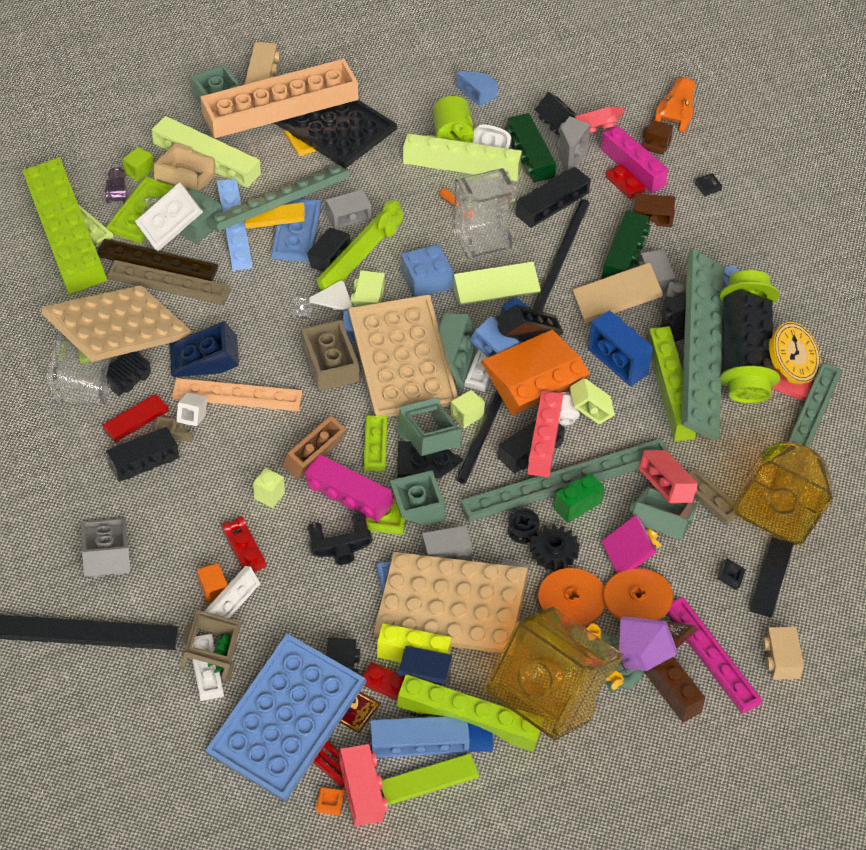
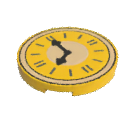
(795, 353)

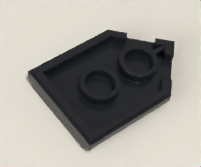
(412, 463)

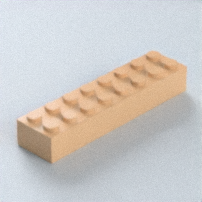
(279, 98)

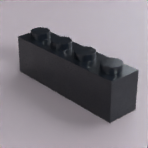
(552, 197)
(527, 323)

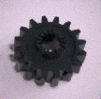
(554, 548)

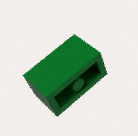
(578, 497)

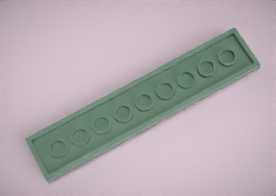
(703, 346)

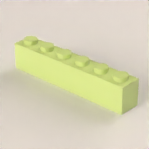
(459, 155)
(228, 161)

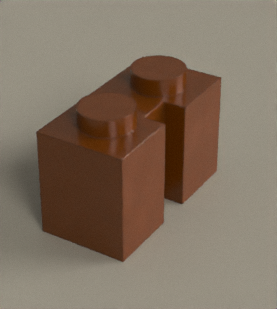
(657, 207)

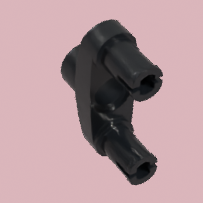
(341, 546)

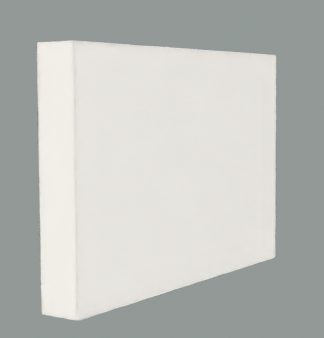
(169, 216)

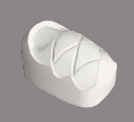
(492, 136)

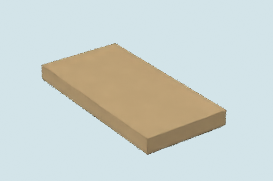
(618, 292)

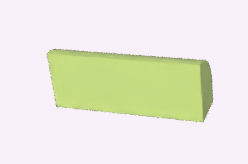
(495, 283)

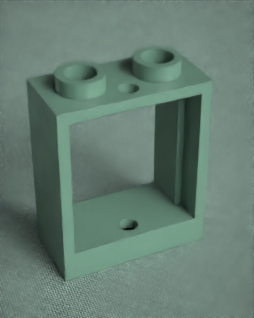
(661, 515)

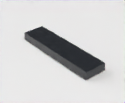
(771, 577)

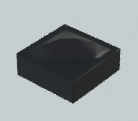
(708, 184)
(731, 574)

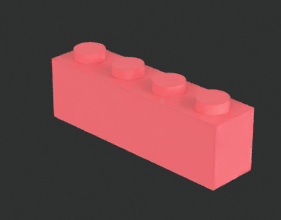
(545, 434)

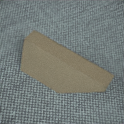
(177, 429)

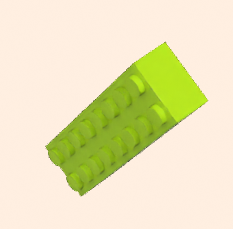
(64, 226)

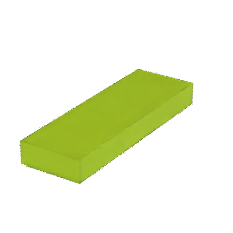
(375, 443)

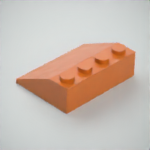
(534, 367)

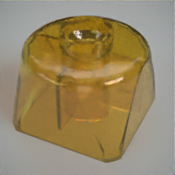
(785, 491)

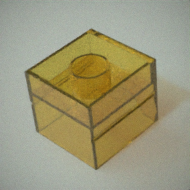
(552, 672)

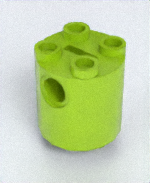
(453, 119)

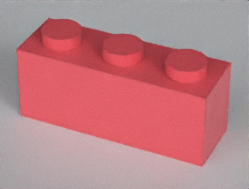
(668, 476)
(362, 785)

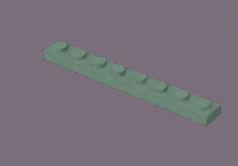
(275, 199)

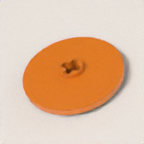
(564, 583)
(654, 593)

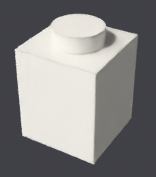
(191, 409)

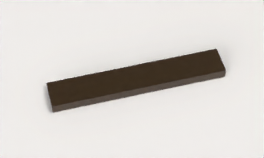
(156, 259)

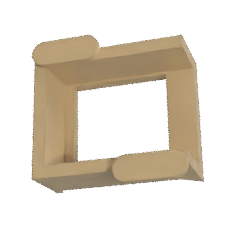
(184, 157)

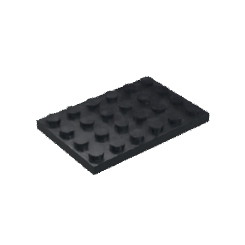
(341, 130)

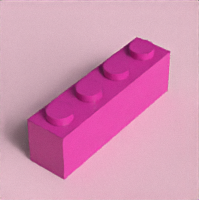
(635, 158)
(349, 488)

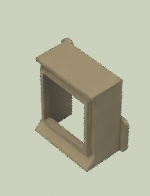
(217, 625)

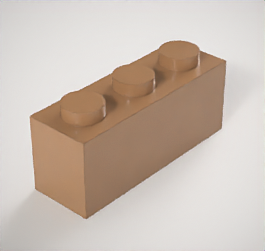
(318, 442)

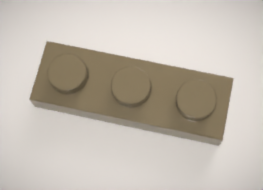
(713, 498)

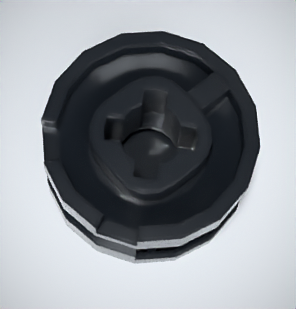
(523, 524)

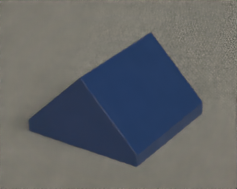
(426, 665)

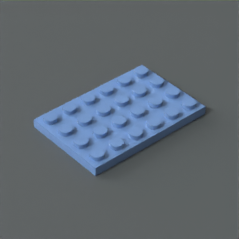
(286, 717)

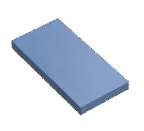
(295, 239)

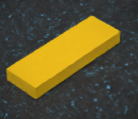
(281, 215)

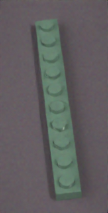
(544, 487)

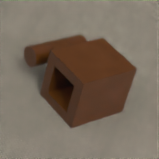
(657, 137)

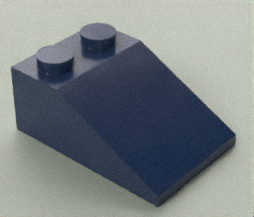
(205, 352)

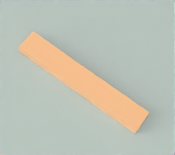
(240, 394)

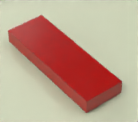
(135, 418)

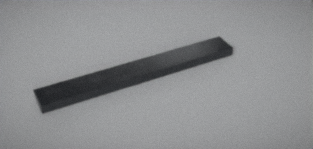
(88, 632)

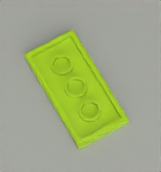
(124, 223)

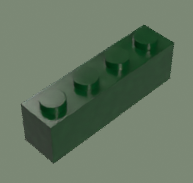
(535, 153)
(626, 244)

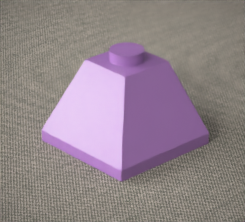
(645, 643)

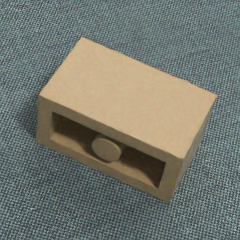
(783, 652)

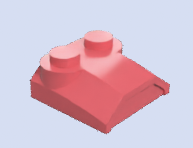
(602, 118)

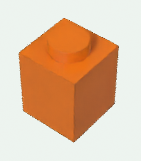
(211, 581)

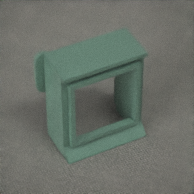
(432, 441)

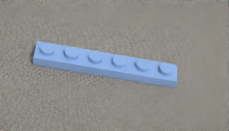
(235, 234)

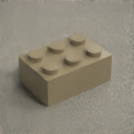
(330, 355)

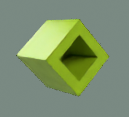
(138, 164)

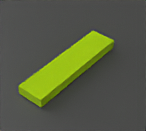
(429, 779)

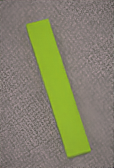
(352, 255)

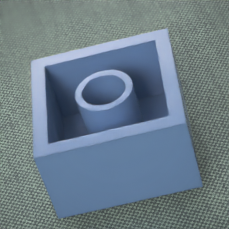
(426, 270)

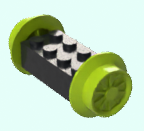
(747, 335)

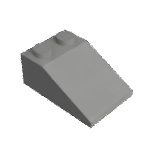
(105, 547)

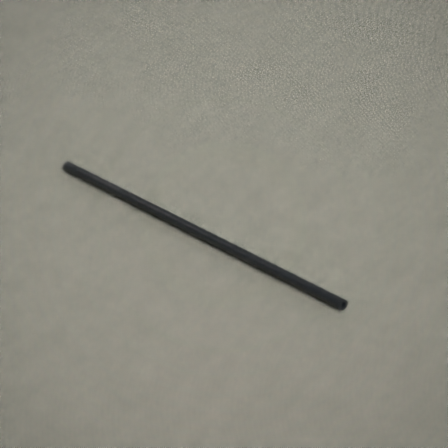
(539, 304)

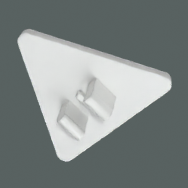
(333, 296)

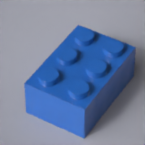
(620, 348)

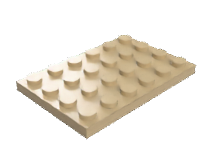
(116, 322)
(402, 354)
(454, 599)

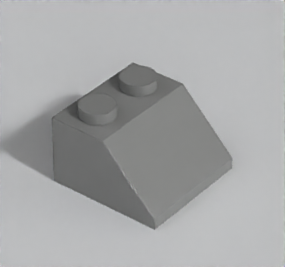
(573, 142)

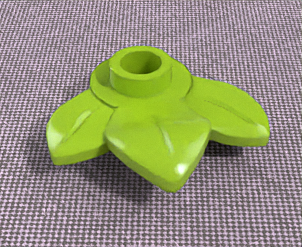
(391, 217)

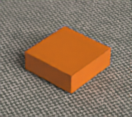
(330, 801)

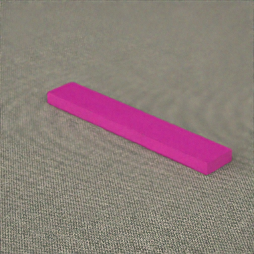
(715, 658)

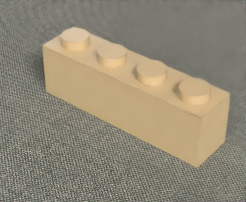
(263, 62)

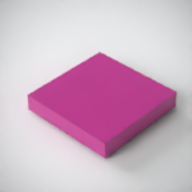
(629, 545)

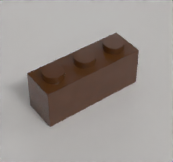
(677, 689)

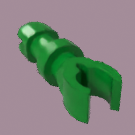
(223, 643)

